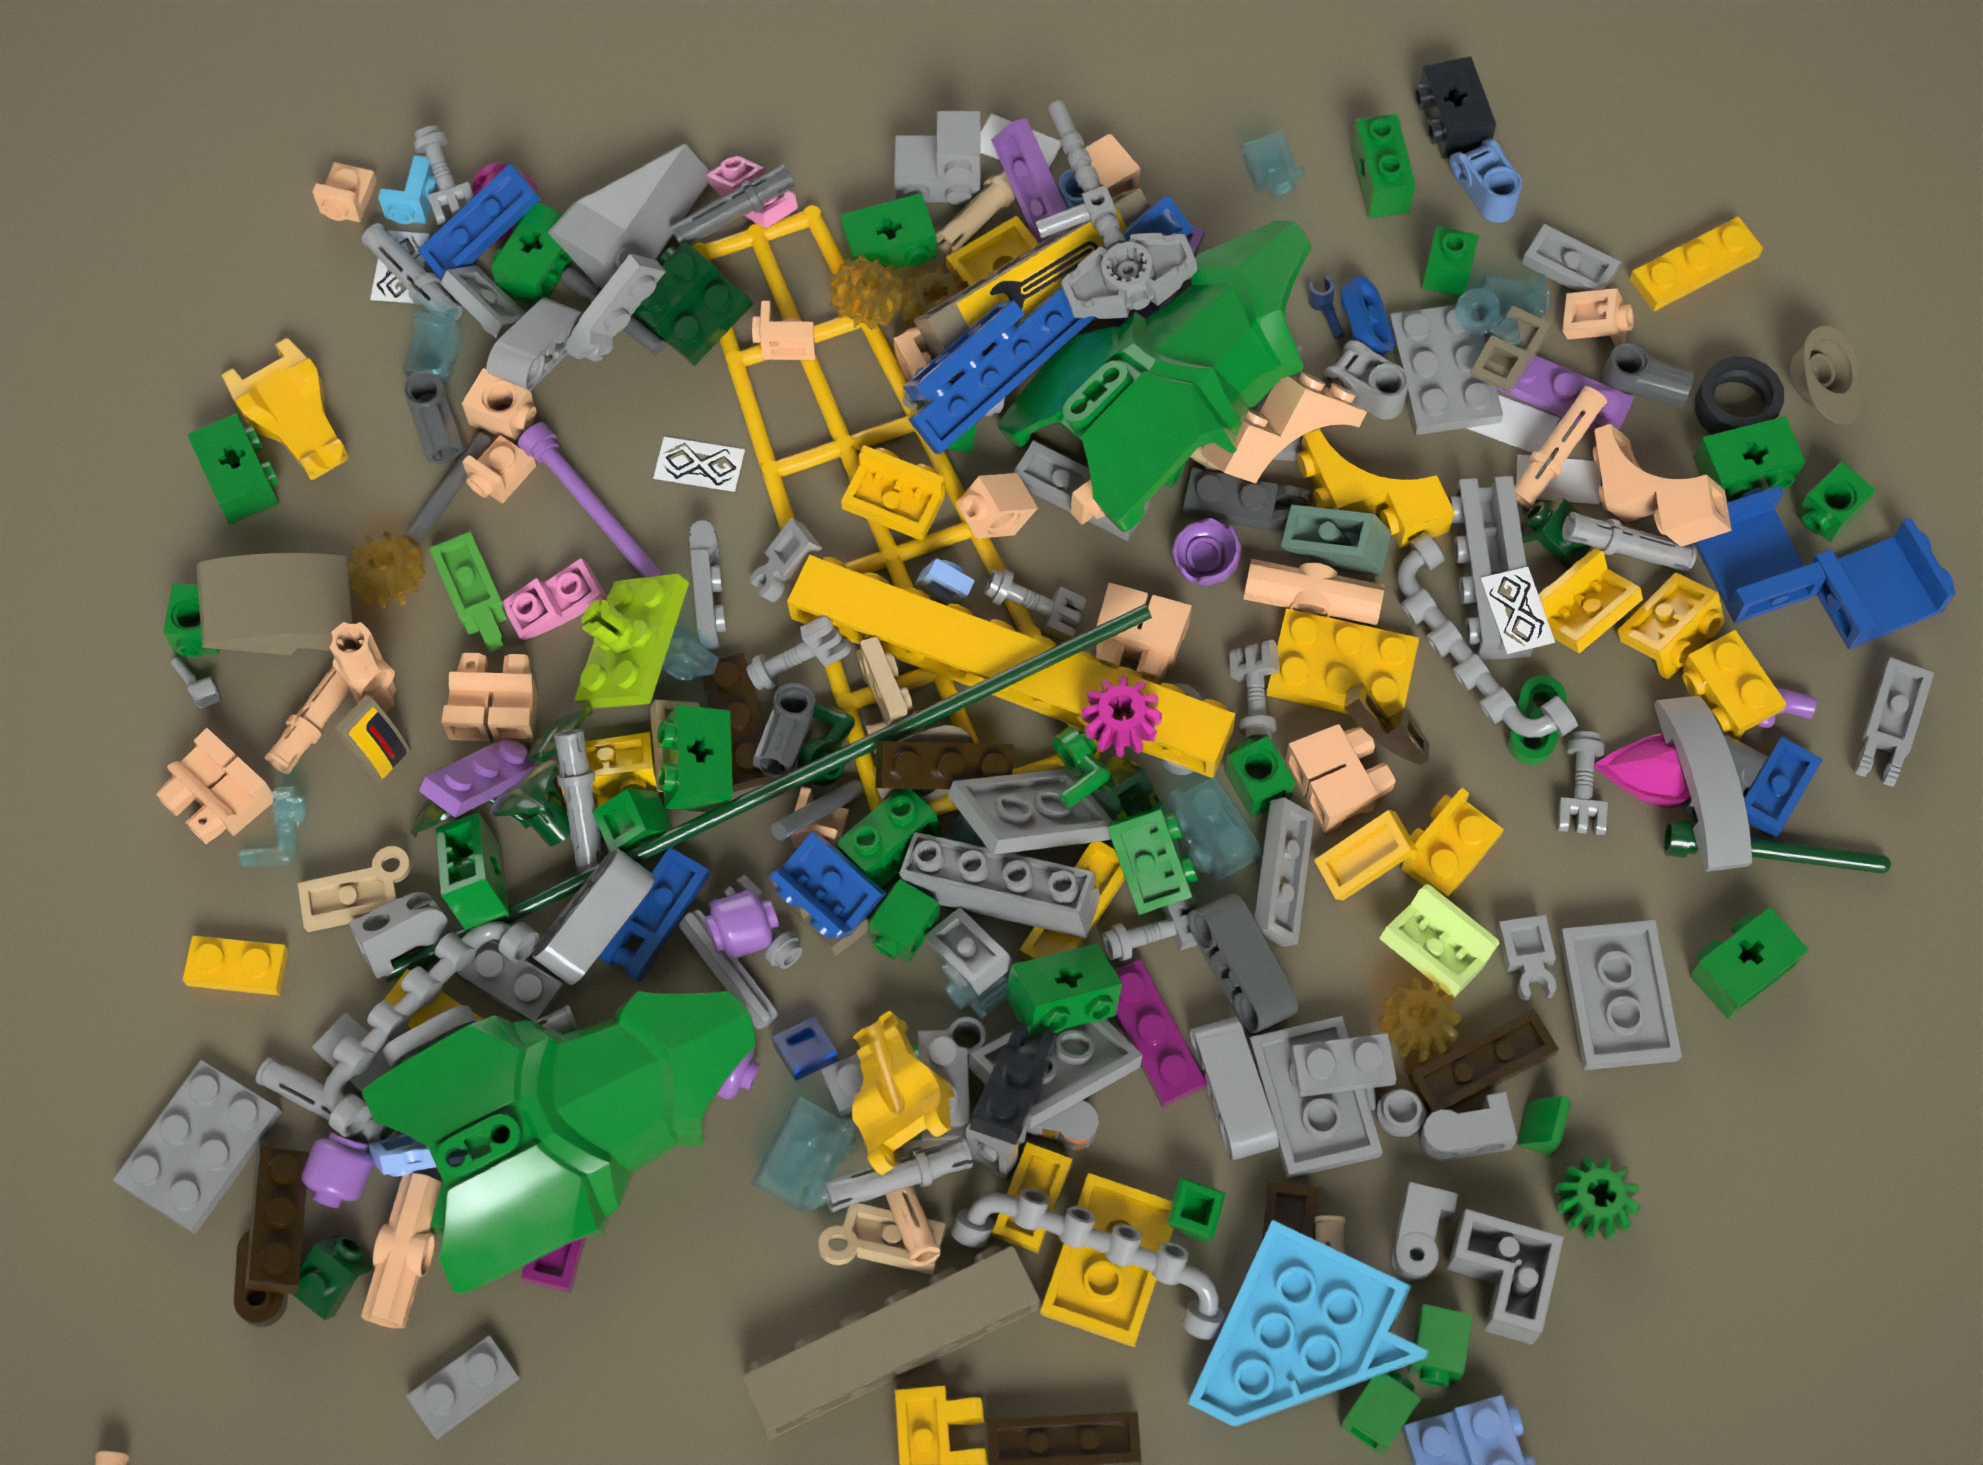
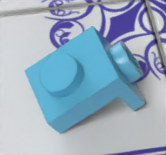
(412, 203)

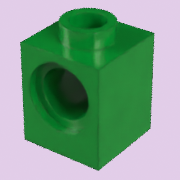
(1450, 261)
(1842, 488)
(182, 610)
(1253, 792)
(631, 818)
(903, 922)
(1446, 1338)
(1381, 1411)

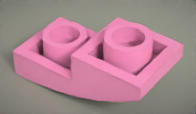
(737, 169)
(557, 601)

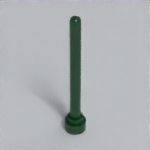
(1681, 841)

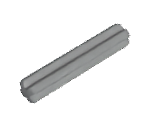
(729, 971)

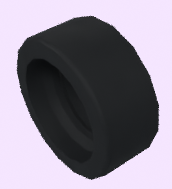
(1744, 371)

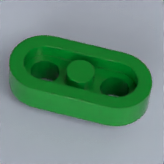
(1536, 688)

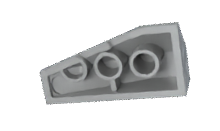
(631, 214)

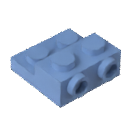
(1468, 1436)

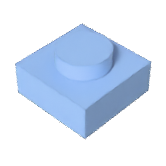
(945, 581)

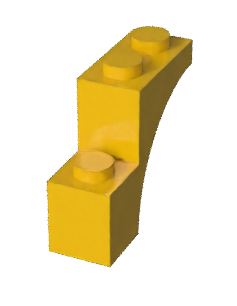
(1403, 505)

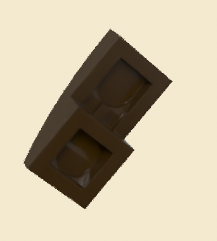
(1395, 733)

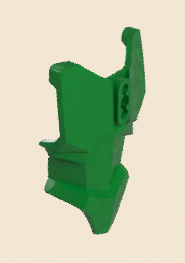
(1172, 380)
(578, 1114)

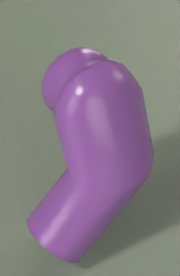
(1797, 704)

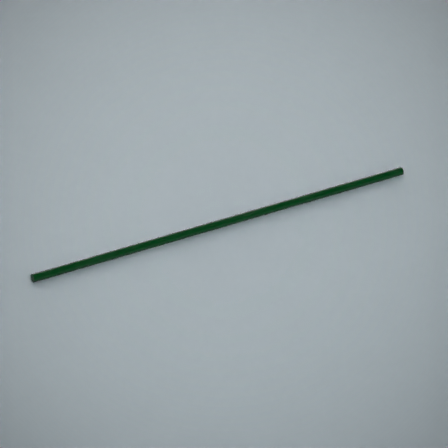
(807, 772)

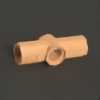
(1314, 590)
(362, 665)
(402, 1252)

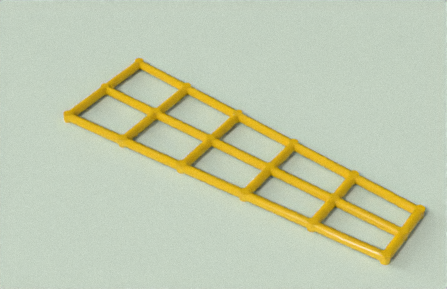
(846, 447)

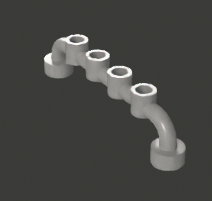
(1470, 668)
(389, 1022)
(1075, 1229)

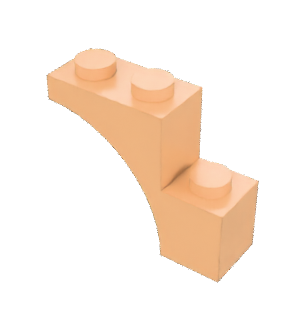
(1289, 412)
(1681, 507)

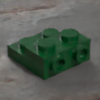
(691, 304)

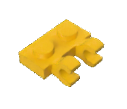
(925, 1423)

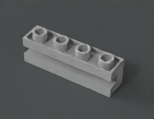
(1486, 545)
(1002, 884)

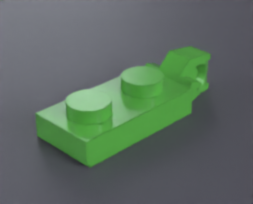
(470, 588)

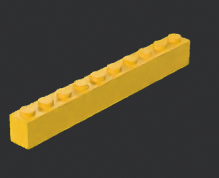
(973, 649)

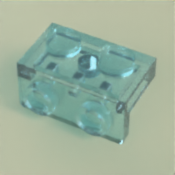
(805, 1155)

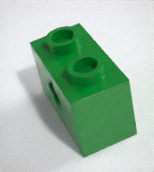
(1382, 166)
(893, 231)
(531, 259)
(1751, 457)
(233, 468)
(695, 758)
(471, 871)
(1734, 984)
(1063, 990)

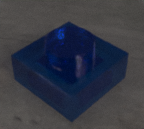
(805, 1048)

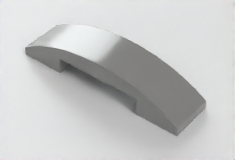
(1711, 780)

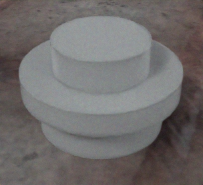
(1400, 1112)

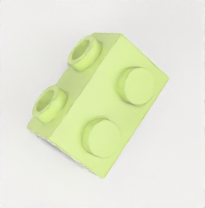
(1440, 940)

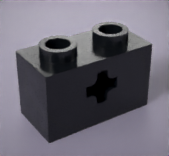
(1454, 106)

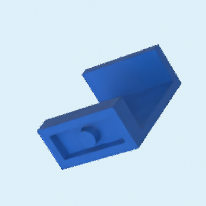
(1756, 561)
(1884, 586)

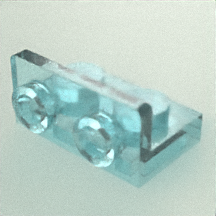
(1214, 829)

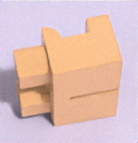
(1155, 643)
(491, 702)
(1333, 776)
(220, 783)

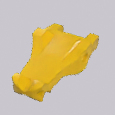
(289, 407)
(897, 1092)

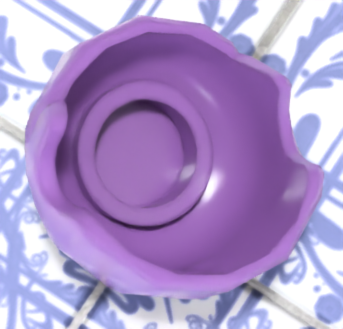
(1206, 552)

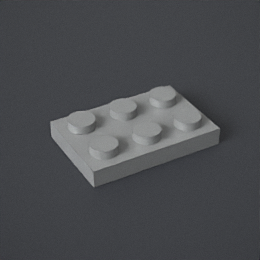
(1438, 368)
(1027, 812)
(1620, 995)
(1079, 1066)
(1313, 1129)
(197, 1146)

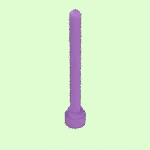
(542, 446)

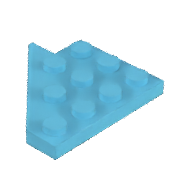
(1302, 1330)

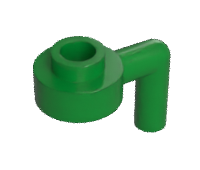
(1077, 755)

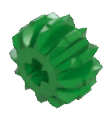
(1613, 1194)

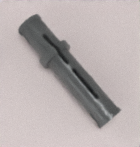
(739, 202)

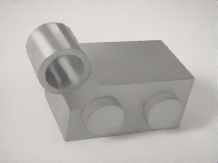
(951, 1062)

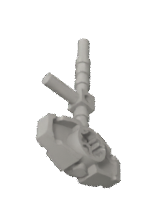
(1123, 272)

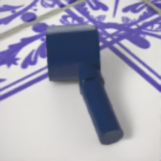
(1324, 302)

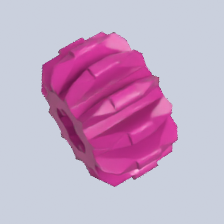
(1117, 700)

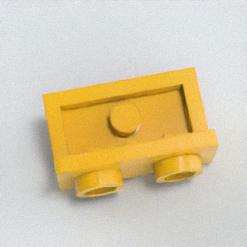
(895, 492)
(1587, 601)
(1732, 684)

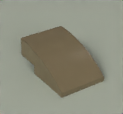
(273, 601)

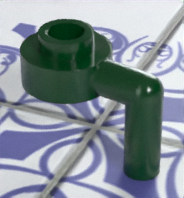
(842, 725)

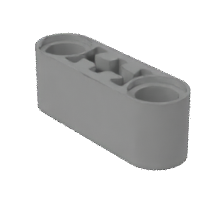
(533, 344)
(593, 916)
(1234, 1088)

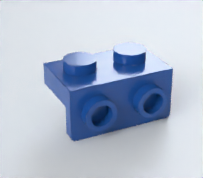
(827, 887)

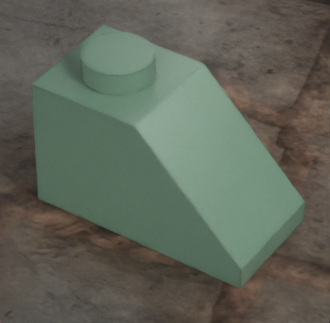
(1337, 538)

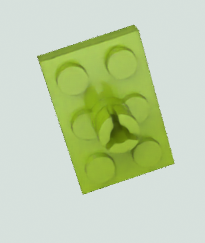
(629, 640)

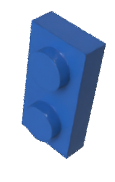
(1780, 786)

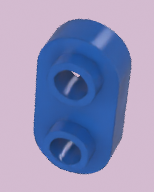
(1367, 315)

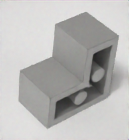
(944, 165)
(1519, 1264)

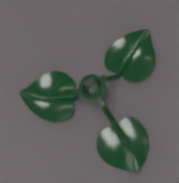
(533, 798)

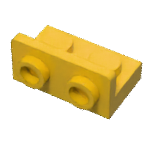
(1674, 623)
(620, 765)
(1451, 844)

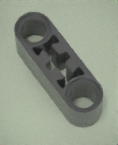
(1243, 963)

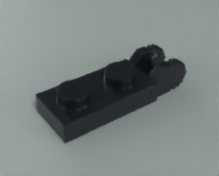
(1012, 1087)

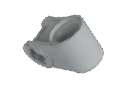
(1365, 375)

